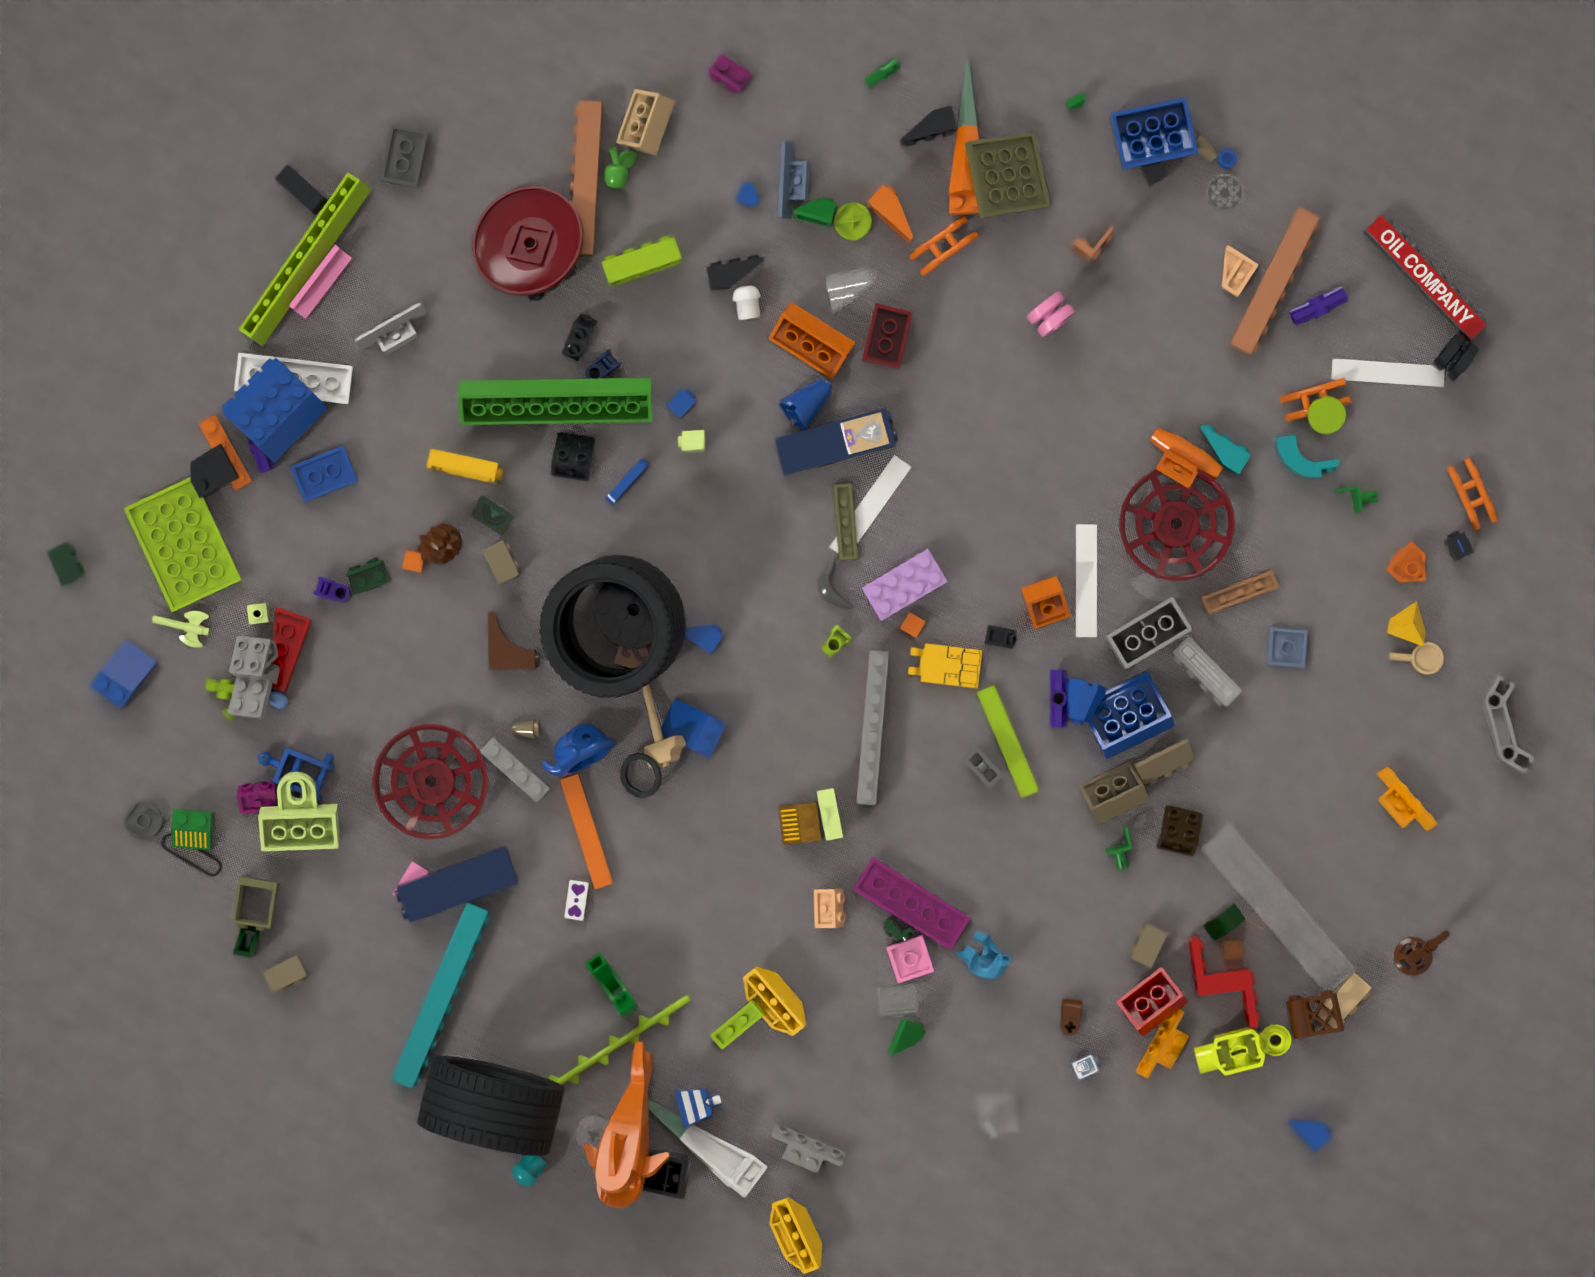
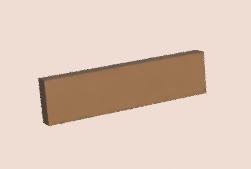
(1239, 592)

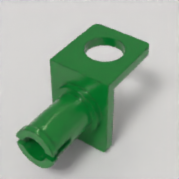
(1359, 498)
(1119, 851)

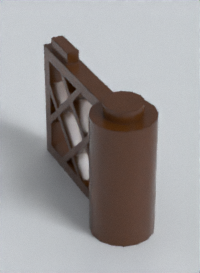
(1303, 1018)

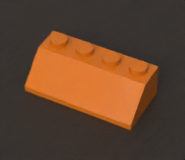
(811, 340)

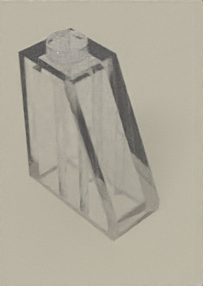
(848, 286)

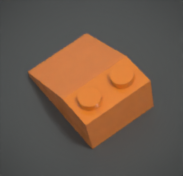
(888, 208)

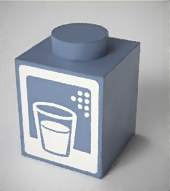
(1085, 1065)

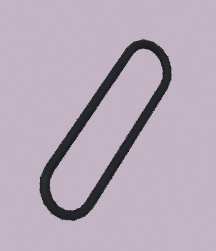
(190, 863)

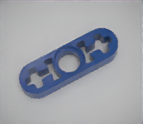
(627, 481)

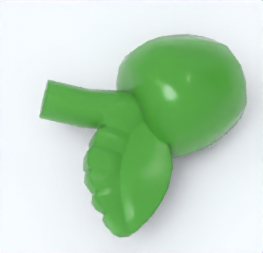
(617, 174)

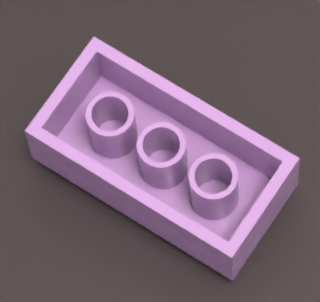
(904, 585)

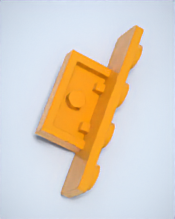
(1402, 803)
(1164, 1046)

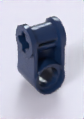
(603, 365)

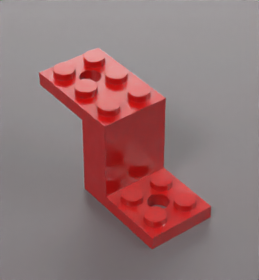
(1223, 981)

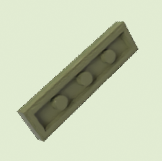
(845, 521)

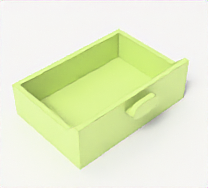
(829, 814)

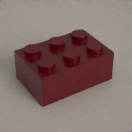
(887, 336)

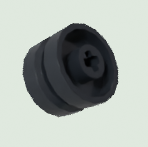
(1455, 356)

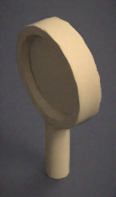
(1424, 659)

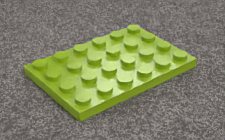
(182, 544)

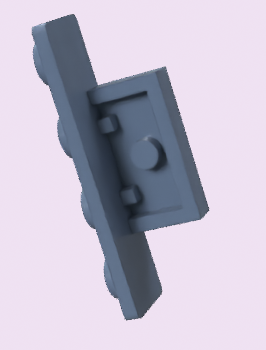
(793, 180)

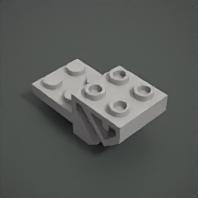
(253, 675)

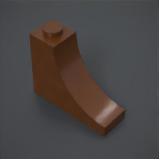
(504, 653)

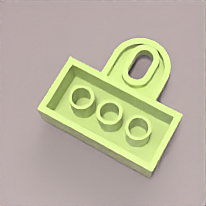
(298, 821)

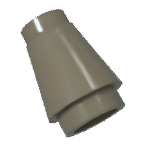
(1205, 148)
(527, 729)

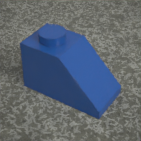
(705, 636)
(1311, 1132)

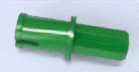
(882, 73)

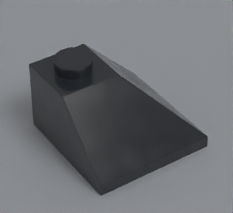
(212, 472)

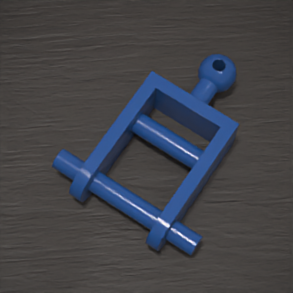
(281, 764)

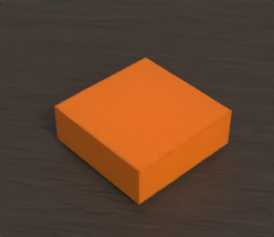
(413, 561)
(912, 625)

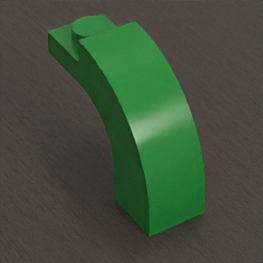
(612, 985)

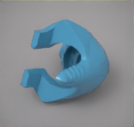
(990, 964)

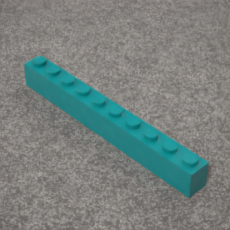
(440, 994)

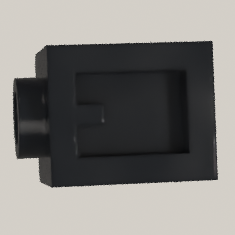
(1000, 637)

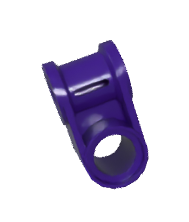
(328, 589)

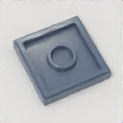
(1287, 647)

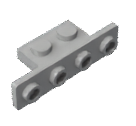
(393, 332)
(805, 1150)

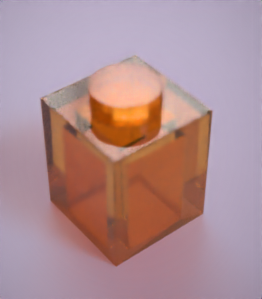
(1232, 949)

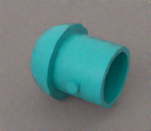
(528, 1170)

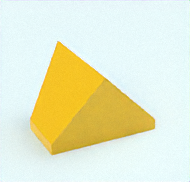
(1408, 625)

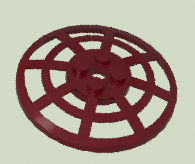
(1176, 537)
(417, 781)

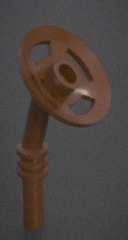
(1414, 956)

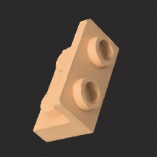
(829, 908)

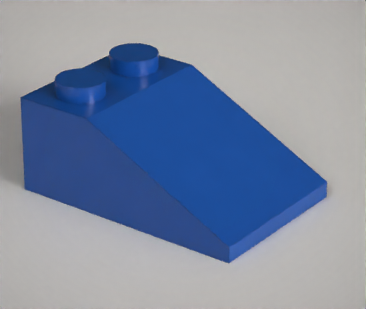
(123, 674)
(697, 728)

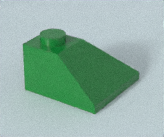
(817, 212)
(906, 1036)

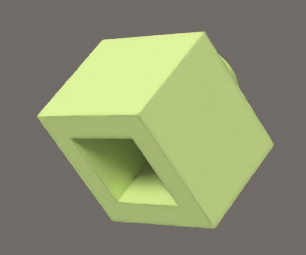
(264, 617)

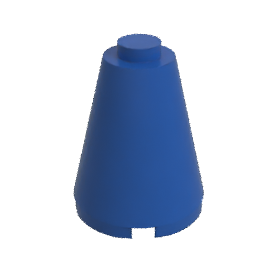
(806, 402)

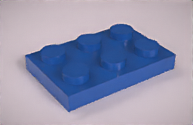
(324, 474)

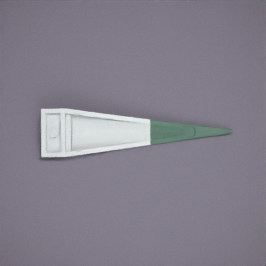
(727, 1162)

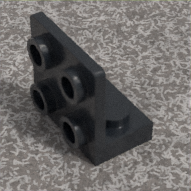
(572, 456)

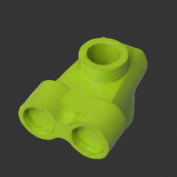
(838, 639)
(224, 687)

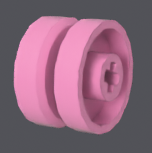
(1051, 315)

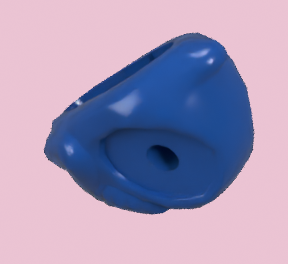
(579, 750)

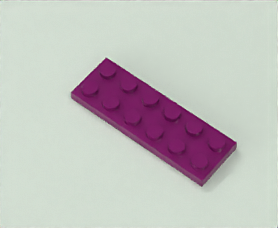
(911, 903)

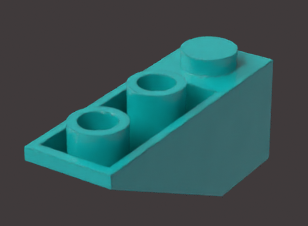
(1228, 454)

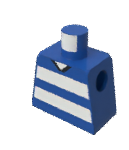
(696, 1105)

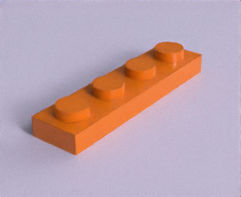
(216, 435)

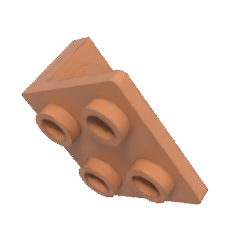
(1083, 248)

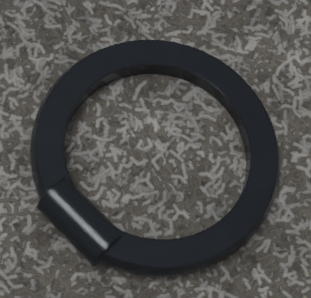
(624, 777)

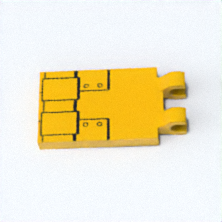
(947, 665)

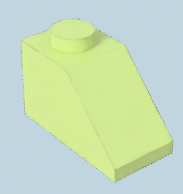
(692, 441)

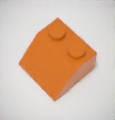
(1045, 602)

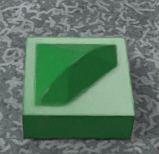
(1076, 102)

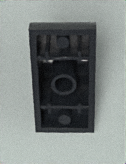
(671, 1178)

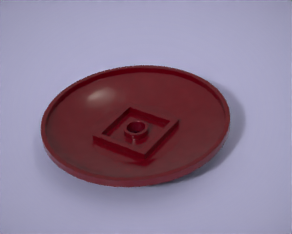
(513, 221)

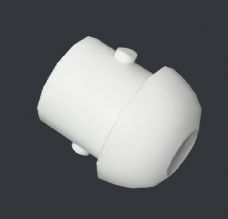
(747, 302)

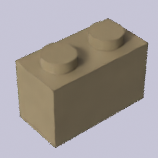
(501, 562)
(1147, 945)
(285, 973)

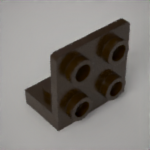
(1180, 831)

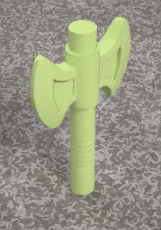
(192, 627)

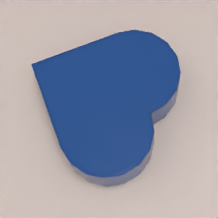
(747, 195)

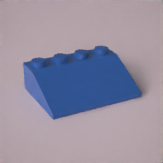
(1153, 133)
(1129, 716)

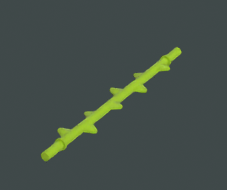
(615, 1043)

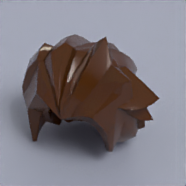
(440, 544)

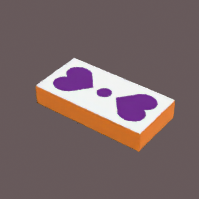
(576, 900)

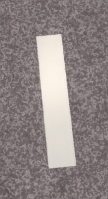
(1387, 372)
(877, 496)
(1086, 580)

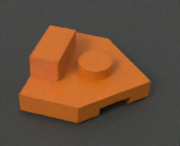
(1408, 564)

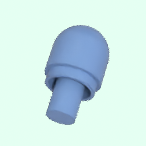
(278, 699)

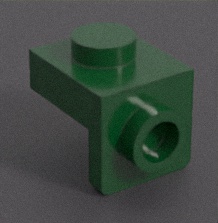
(891, 930)

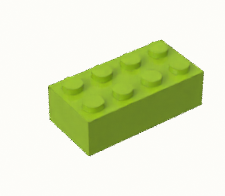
(642, 262)

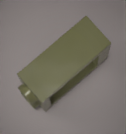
(259, 883)

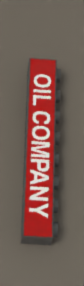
(1425, 278)

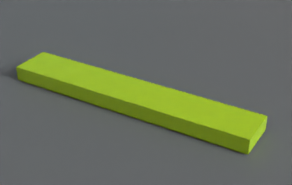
(1007, 741)

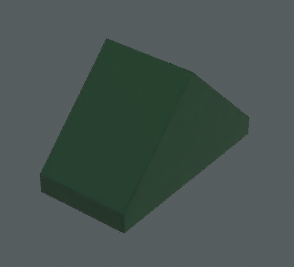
(1224, 922)
(247, 942)

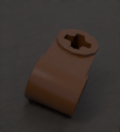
(1070, 1011)

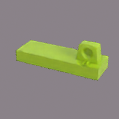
(737, 1024)

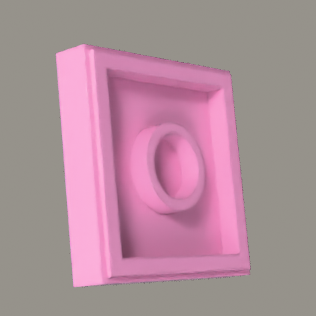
(910, 959)

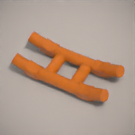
(941, 257)
(1303, 394)
(1462, 488)

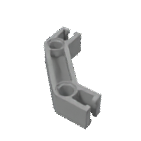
(1501, 727)

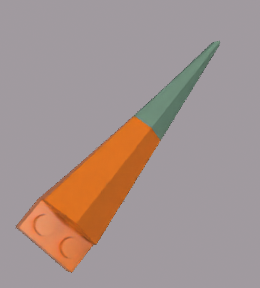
(961, 187)

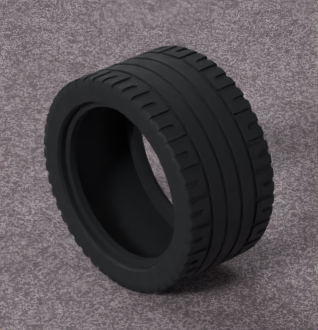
(564, 649)
(490, 1105)

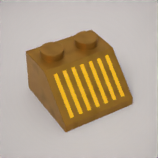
(799, 823)

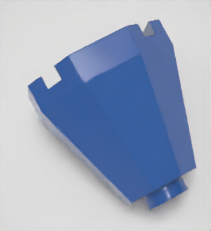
(1083, 699)

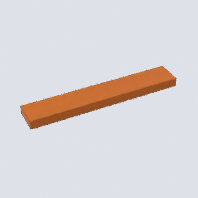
(586, 831)

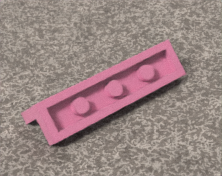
(320, 282)

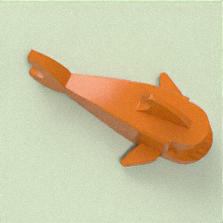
(623, 1151)

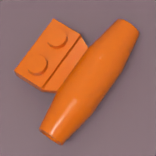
(1183, 458)

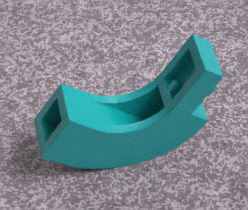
(1296, 463)

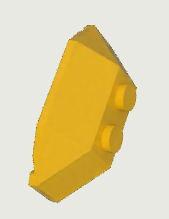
(781, 1005)
(796, 1235)

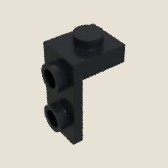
(579, 336)

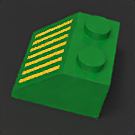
(192, 829)

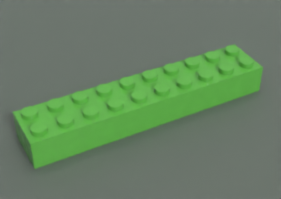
(555, 401)

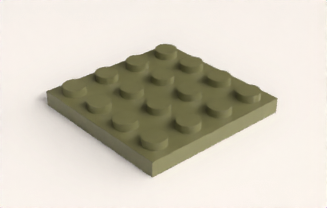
(1007, 175)

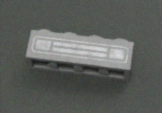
(1207, 672)
(515, 769)

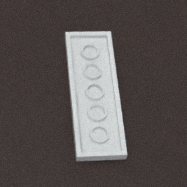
(325, 380)

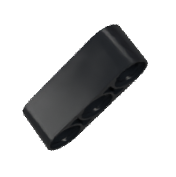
(301, 189)

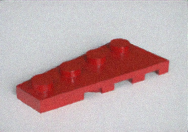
(289, 634)

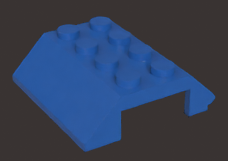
(274, 409)

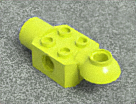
(1241, 1049)

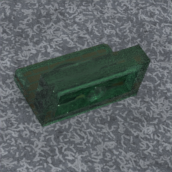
(492, 515)

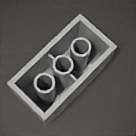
(1148, 633)

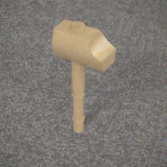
(663, 750)

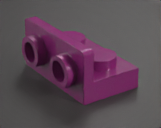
(730, 74)
(254, 796)

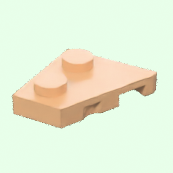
(1236, 271)

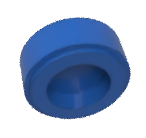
(1227, 158)

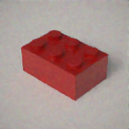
(1152, 1001)

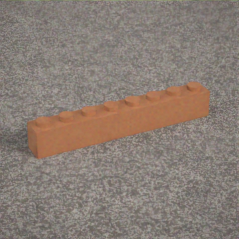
(586, 168)
(1274, 281)

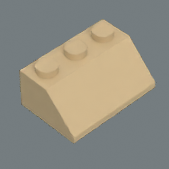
(645, 121)

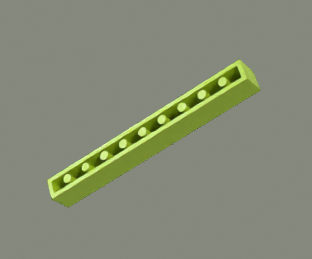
(305, 258)

